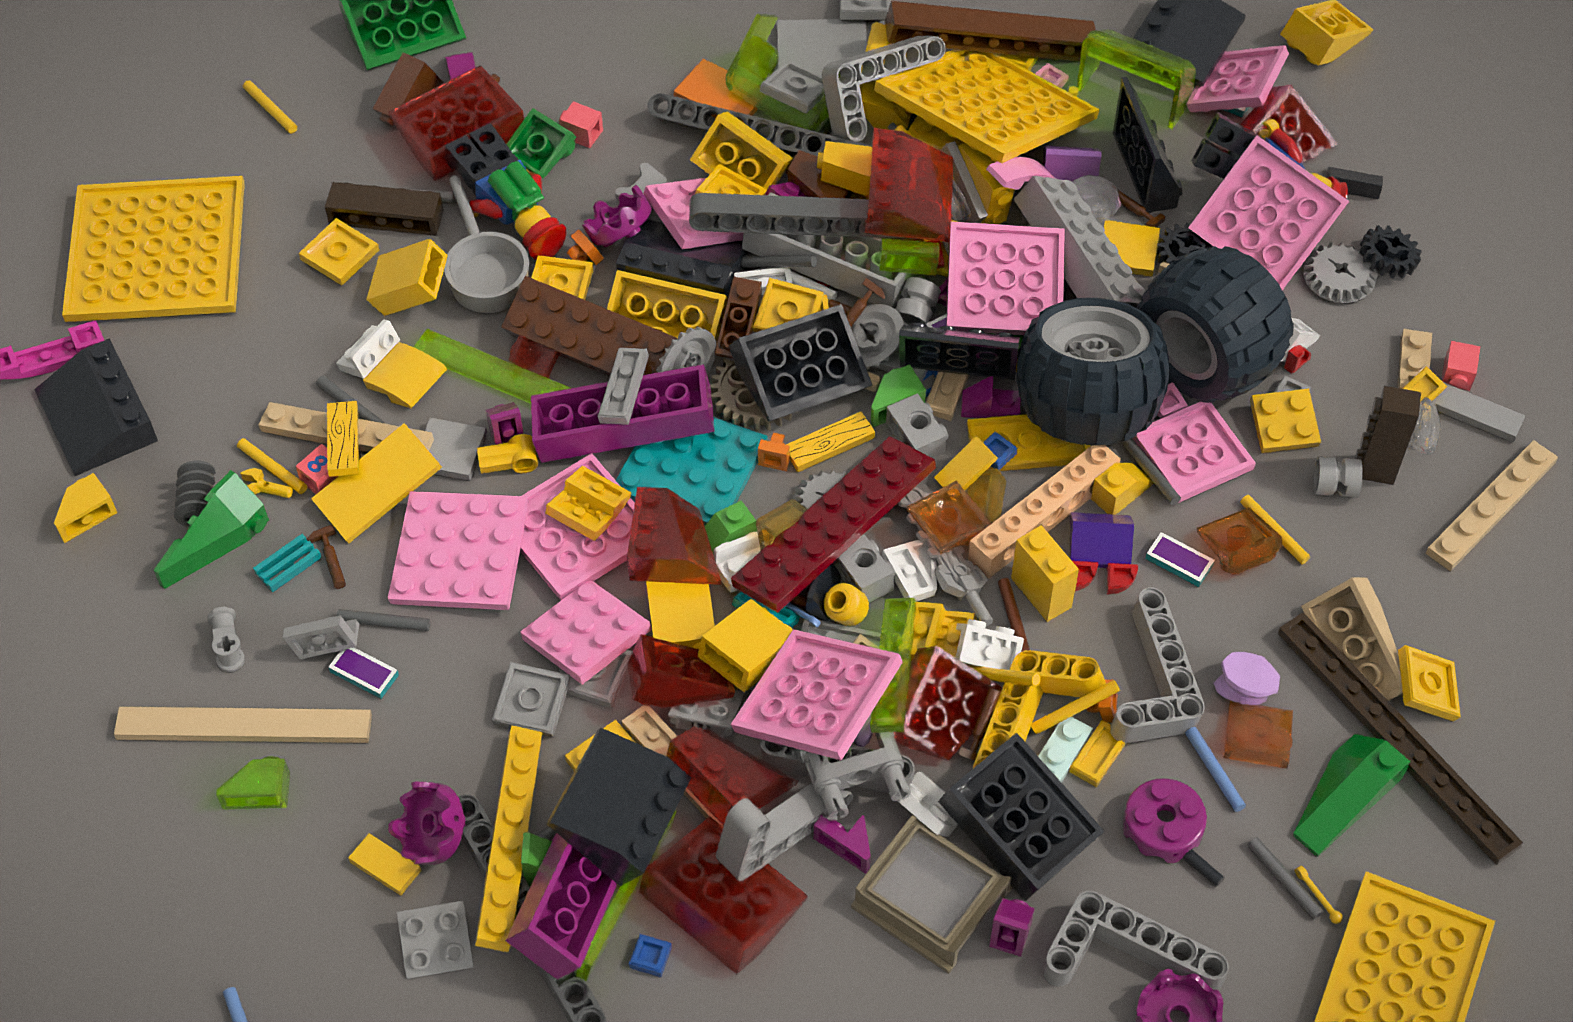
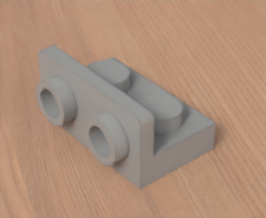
(322, 636)

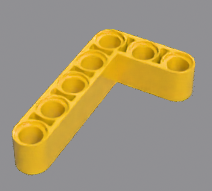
(1018, 703)

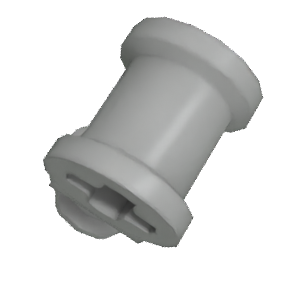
(226, 642)

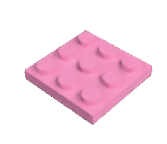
(1239, 80)
(672, 207)
(1194, 449)
(585, 631)

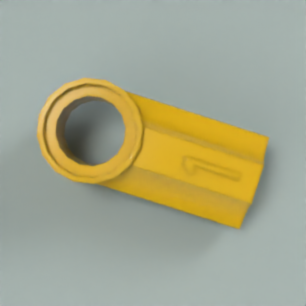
(516, 455)

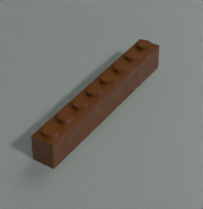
(989, 30)

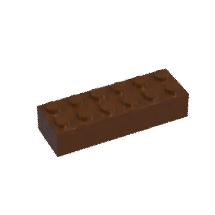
(580, 328)

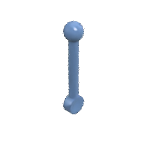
(815, 622)

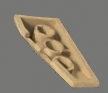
(1358, 628)

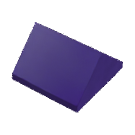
(1101, 538)

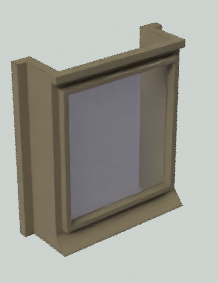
(928, 893)

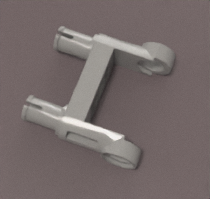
(877, 764)

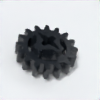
(1178, 243)
(1390, 251)

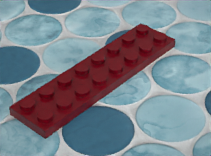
(833, 524)

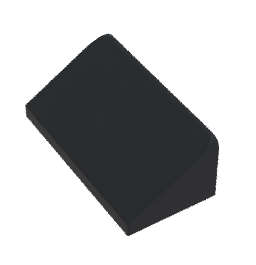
(1358, 182)
(818, 590)

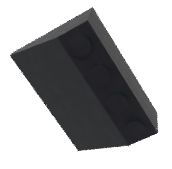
(1192, 31)
(1144, 153)
(658, 256)
(958, 351)
(801, 363)
(95, 409)
(619, 805)
(1020, 816)

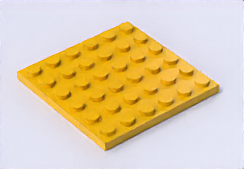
(987, 102)
(154, 249)

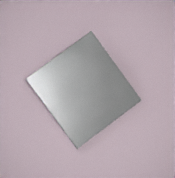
(819, 41)

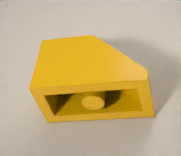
(1119, 487)
(83, 507)

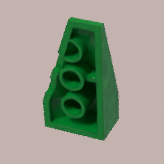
(224, 524)
(1350, 785)

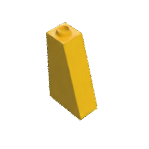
(845, 166)

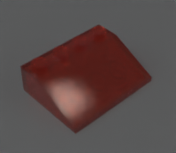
(453, 112)
(908, 188)
(713, 907)

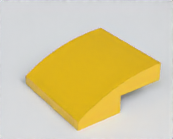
(404, 375)
(588, 503)
(938, 627)

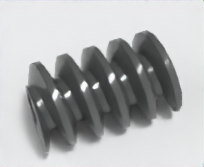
(192, 485)

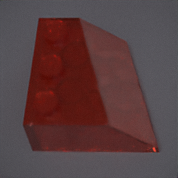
(1294, 119)
(669, 540)
(942, 703)
(725, 772)

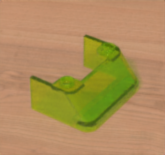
(1140, 60)
(754, 64)

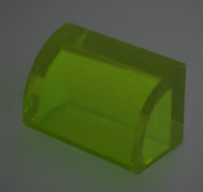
(908, 256)

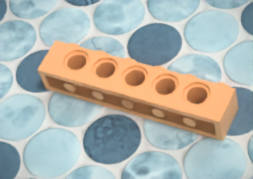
(1044, 506)

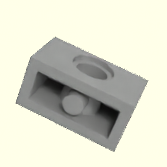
(913, 413)
(866, 569)

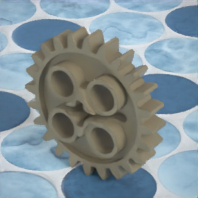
(732, 396)

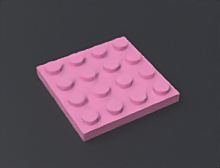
(1269, 210)
(1002, 275)
(458, 550)
(562, 554)
(817, 694)

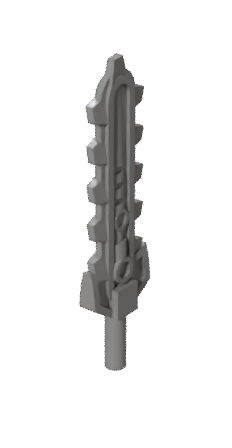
(953, 573)

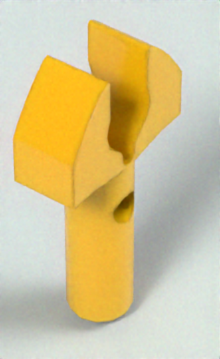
(259, 485)

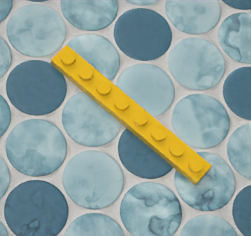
(505, 854)

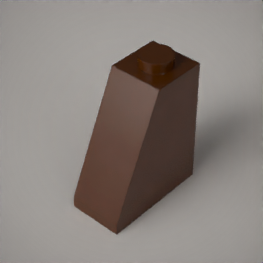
(407, 81)
(804, 173)

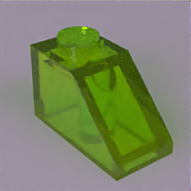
(257, 785)

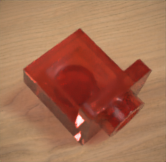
(533, 356)

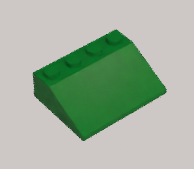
(395, 27)

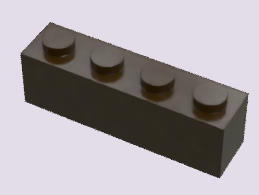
(385, 208)
(1388, 434)

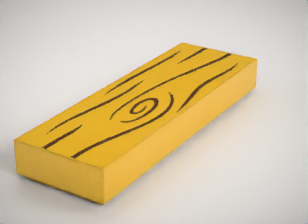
(342, 438)
(830, 441)

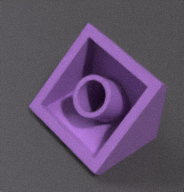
(1071, 162)

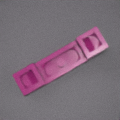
(50, 355)

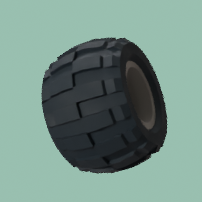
(1220, 322)
(1092, 371)

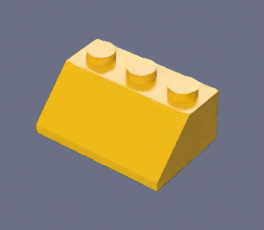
(740, 150)

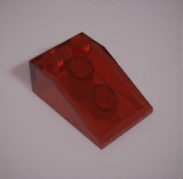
(673, 675)

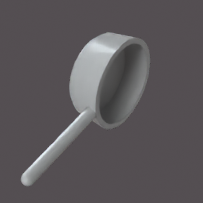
(484, 266)

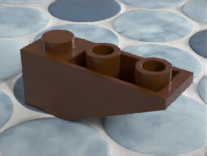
(739, 313)

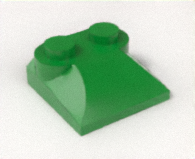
(541, 143)

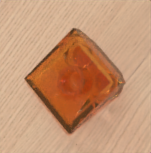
(949, 517)
(1241, 541)
(1258, 734)

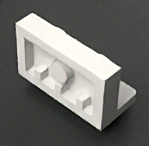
(369, 350)
(734, 555)
(987, 647)
(925, 805)

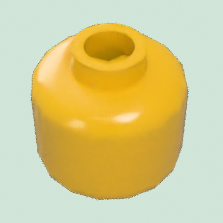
(846, 604)

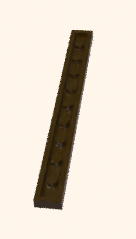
(1388, 724)

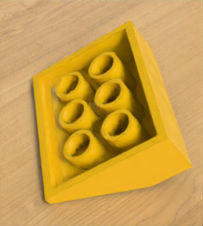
(666, 304)

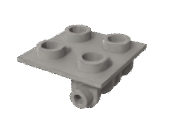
(715, 713)
(435, 939)

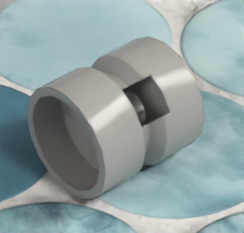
(917, 300)
(1338, 477)

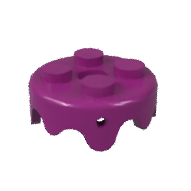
(620, 220)
(419, 836)
(1162, 838)
(1182, 993)

